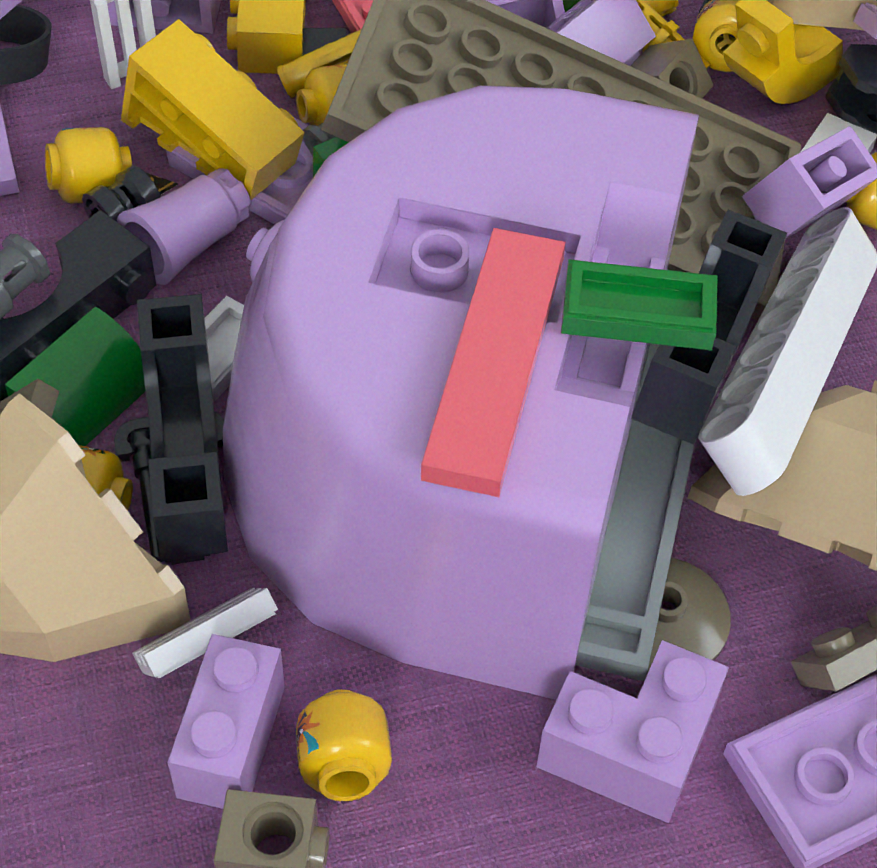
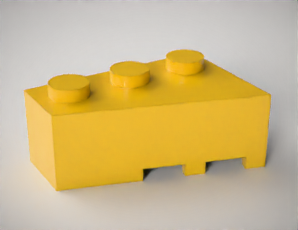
(208, 109)

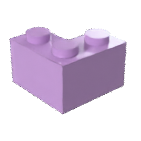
(633, 745)

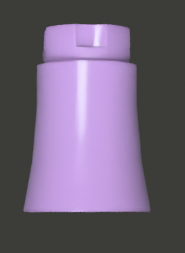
(188, 220)

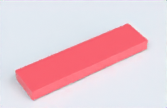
(493, 364)

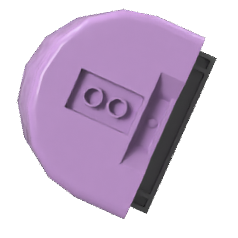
(352, 356)

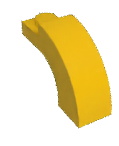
(779, 56)

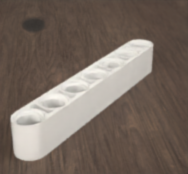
(790, 354)

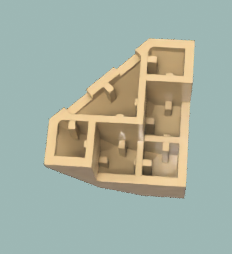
(828, 485)
(69, 554)

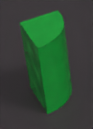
(93, 369)

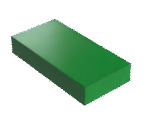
(640, 304)

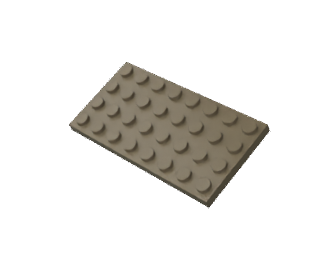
(446, 46)

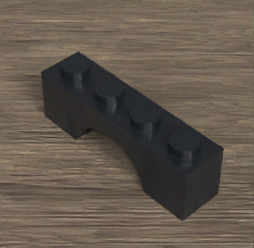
(100, 269)
(686, 380)
(182, 428)

